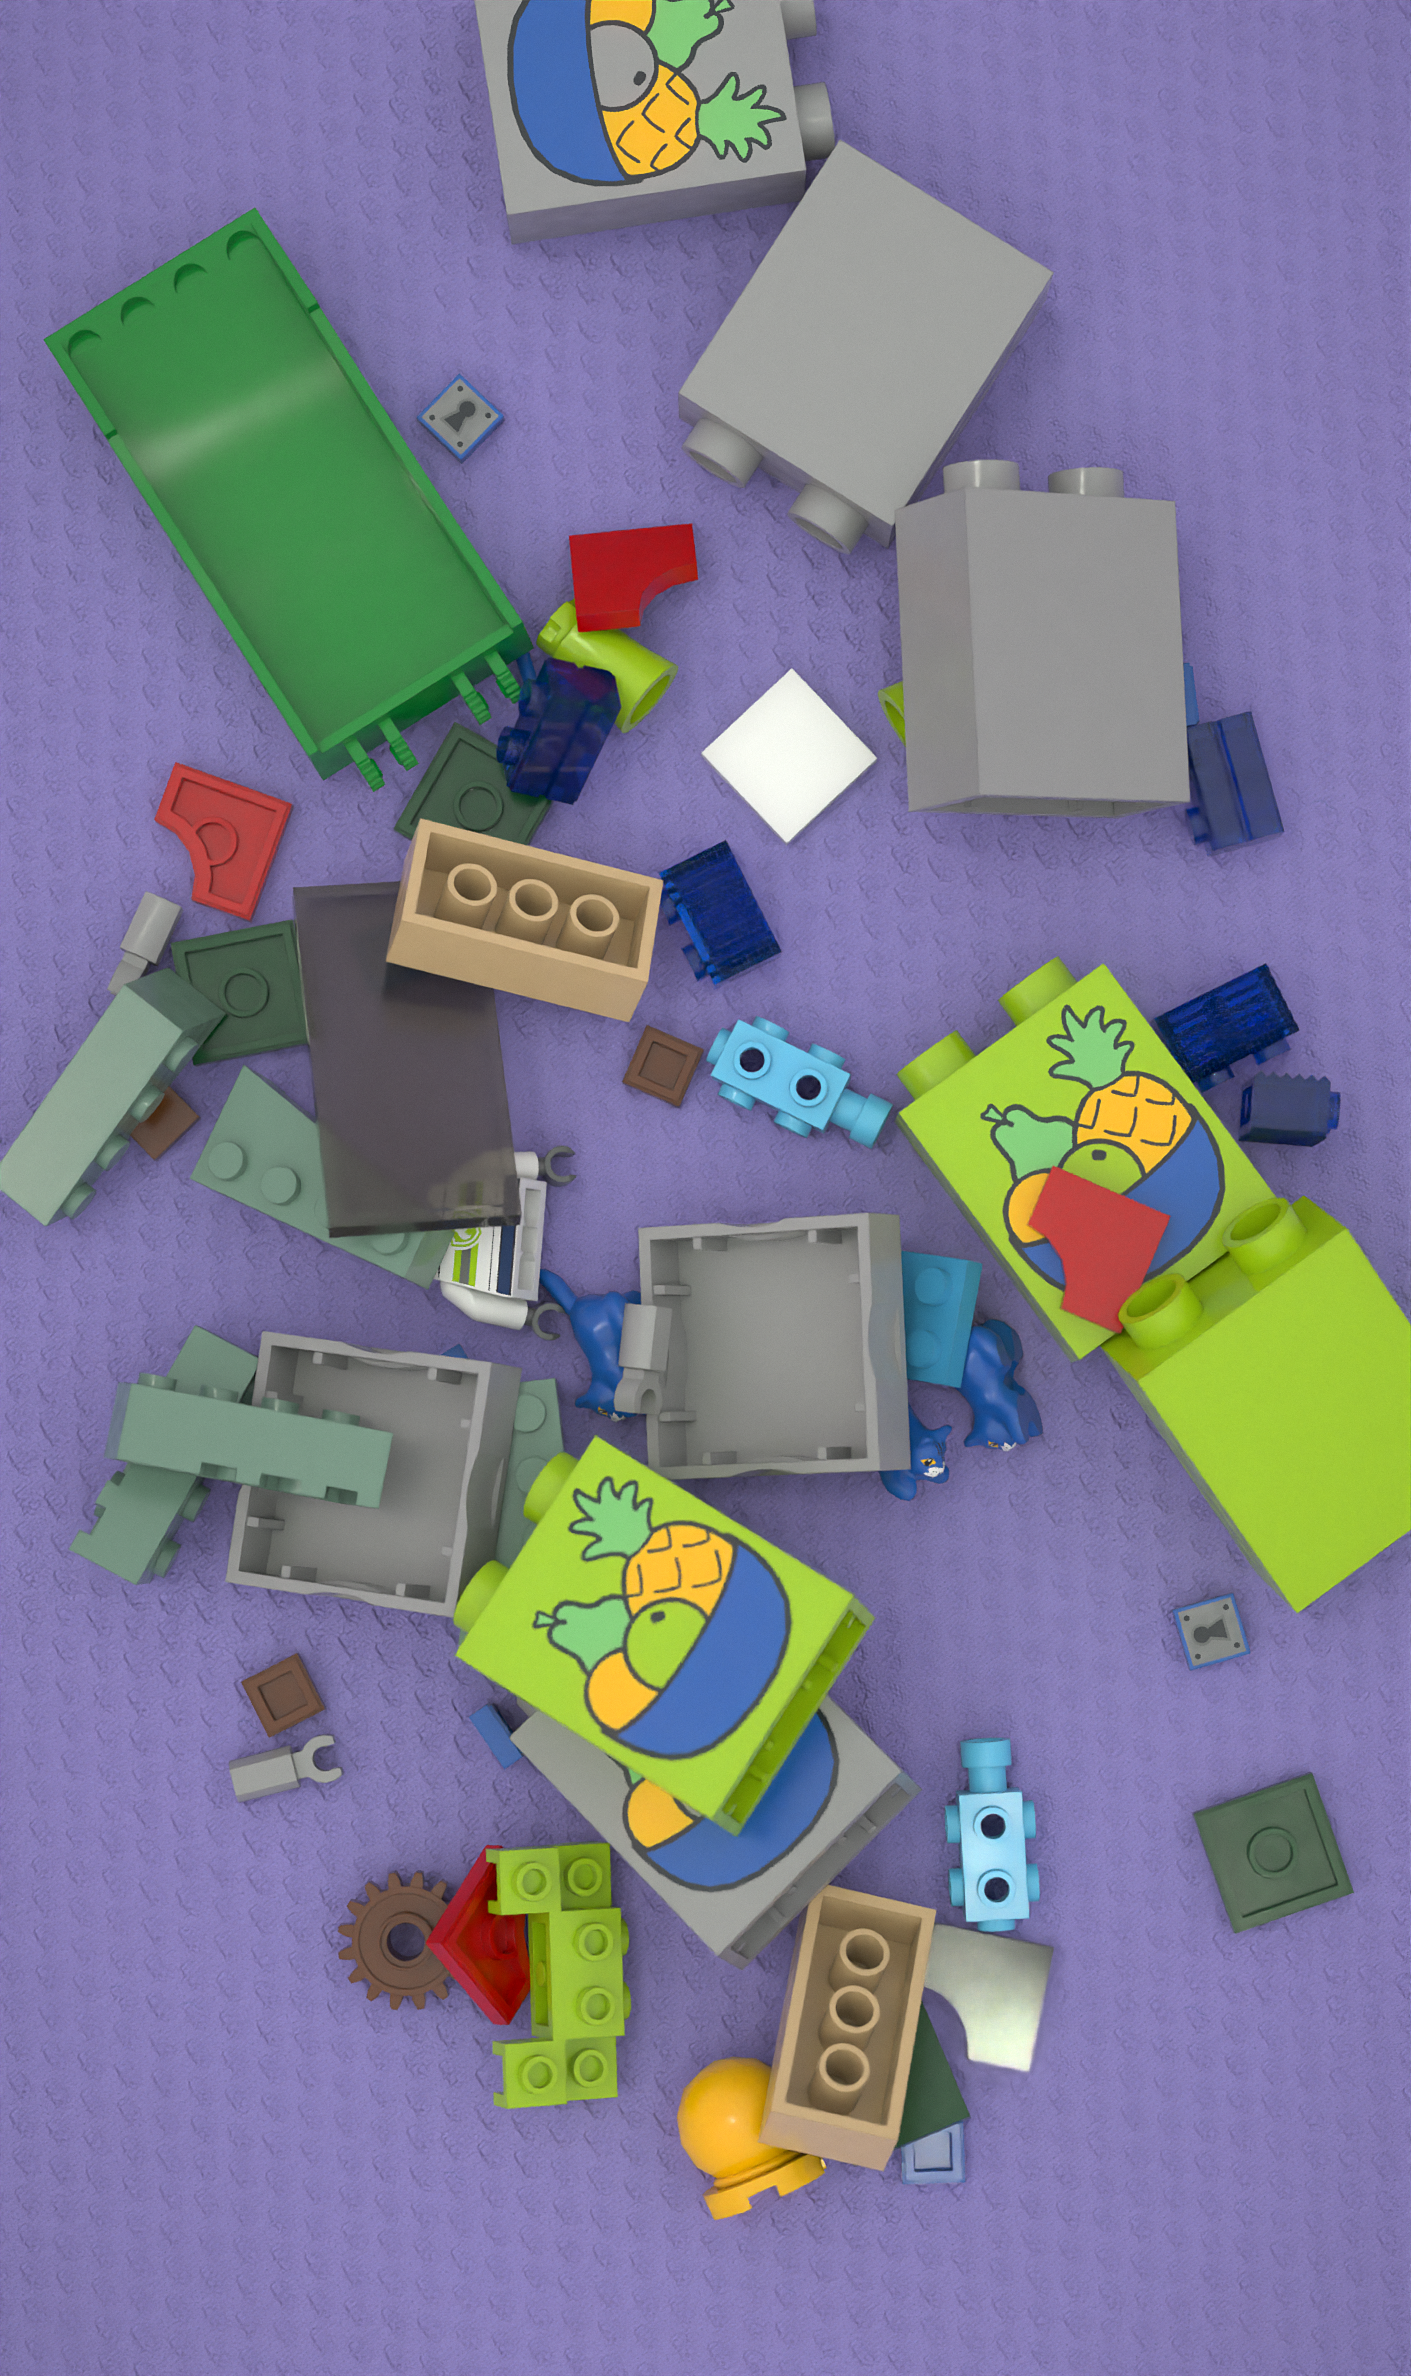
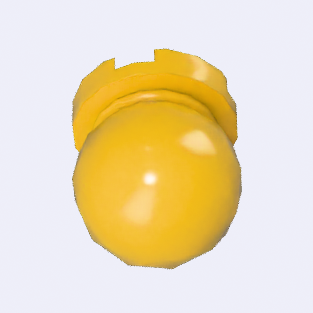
(721, 2130)

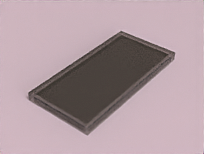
(399, 1077)

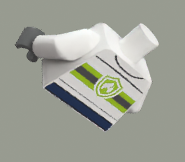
(498, 1268)

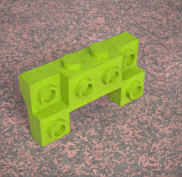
(573, 1973)

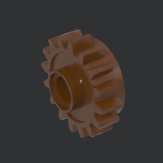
(372, 1943)

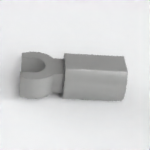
(145, 939)
(643, 1357)
(280, 1770)

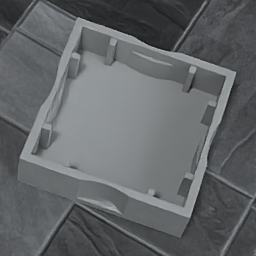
(779, 1347)
(439, 1483)

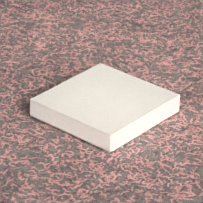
(789, 756)

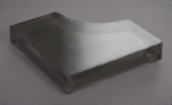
(994, 1987)

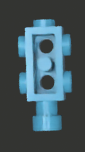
(778, 1081)
(991, 1856)

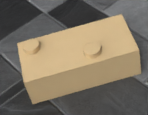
(525, 920)
(848, 2027)

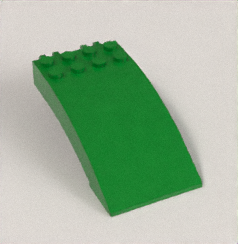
(292, 498)

